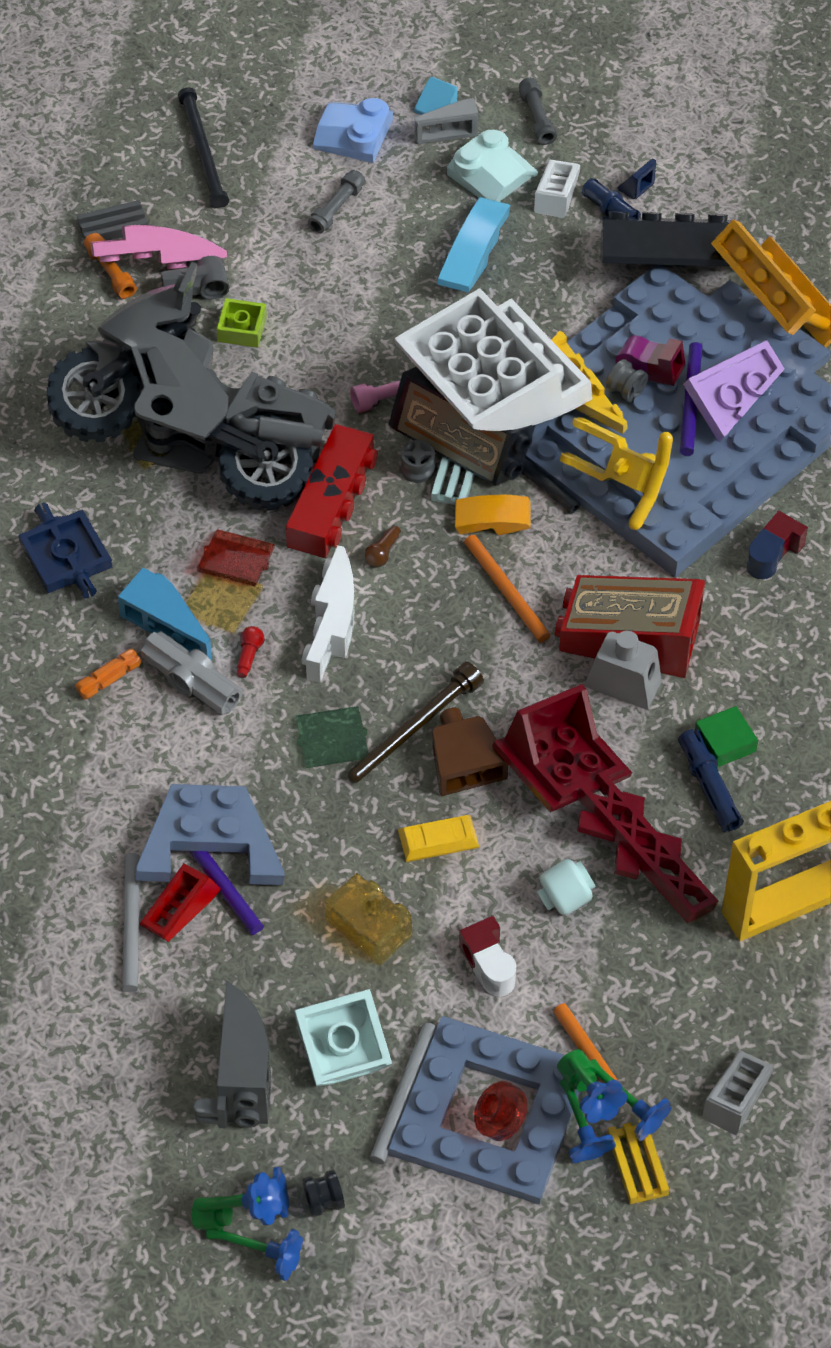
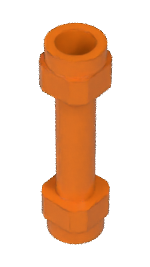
(121, 281)

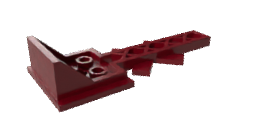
(564, 761)

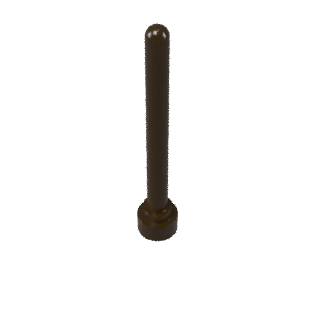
(465, 679)

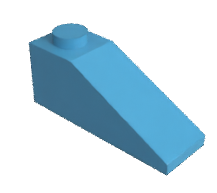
(157, 606)

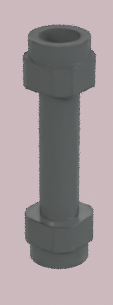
(531, 94)
(322, 218)

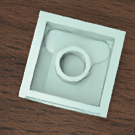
(490, 166)
(343, 1038)

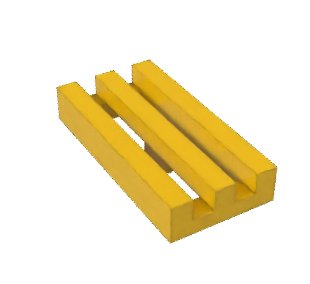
(647, 1193)

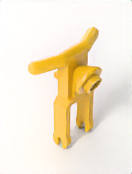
(638, 471)

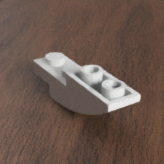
(334, 615)

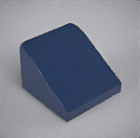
(639, 181)

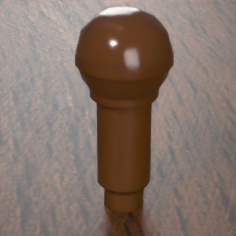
(378, 553)

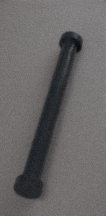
(218, 197)

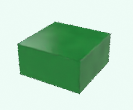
(727, 735)

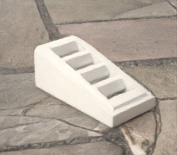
(554, 191)

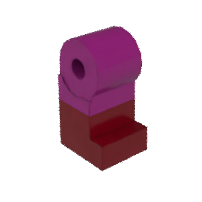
(658, 360)

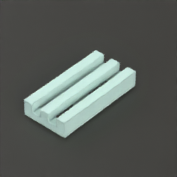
(448, 497)

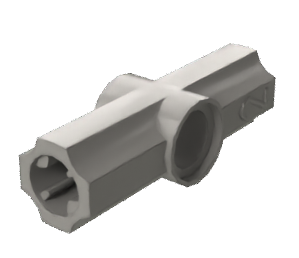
(191, 672)

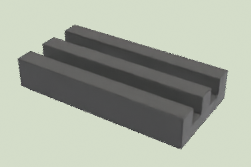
(112, 219)

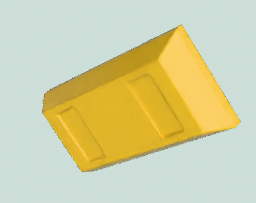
(438, 838)

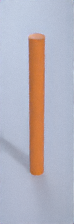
(507, 588)

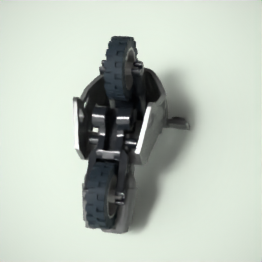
(169, 384)

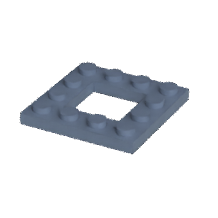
(424, 1141)

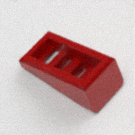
(198, 893)

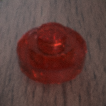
(500, 1111)

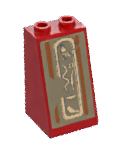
(655, 609)

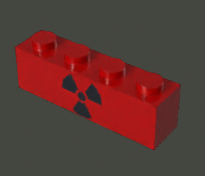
(331, 491)

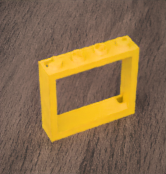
(785, 898)

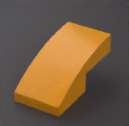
(500, 512)

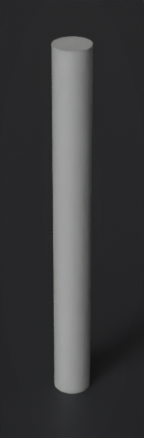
(131, 924)
(402, 1093)

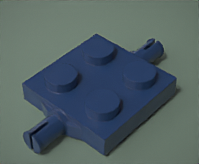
(65, 551)

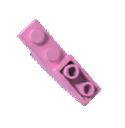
(171, 245)

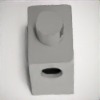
(626, 669)

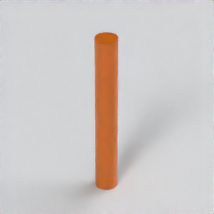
(580, 1037)

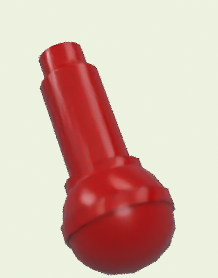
(251, 640)

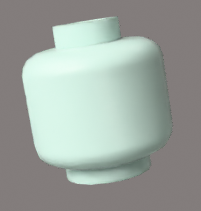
(566, 887)

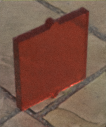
(236, 557)

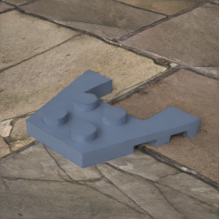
(212, 821)

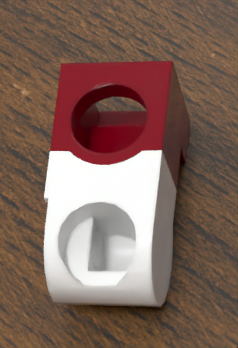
(488, 961)

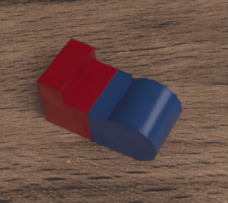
(773, 542)

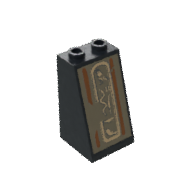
(426, 415)

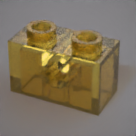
(369, 918)

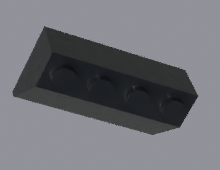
(661, 239)

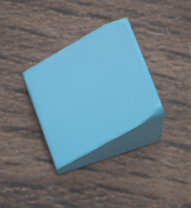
(436, 95)

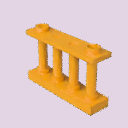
(776, 282)

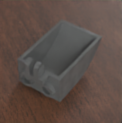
(243, 1067)

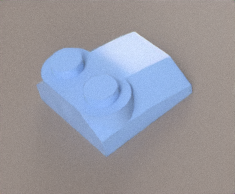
(354, 129)

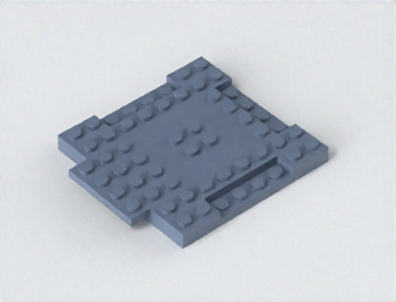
(722, 480)

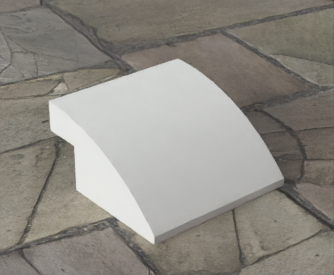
(495, 364)

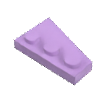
(733, 386)

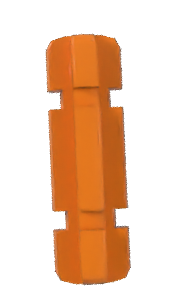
(108, 674)

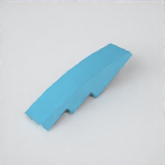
(473, 244)

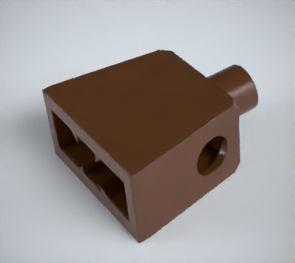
(465, 753)

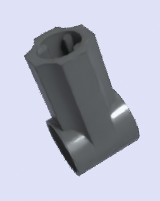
(210, 278)

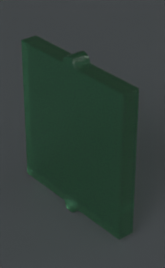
(332, 736)

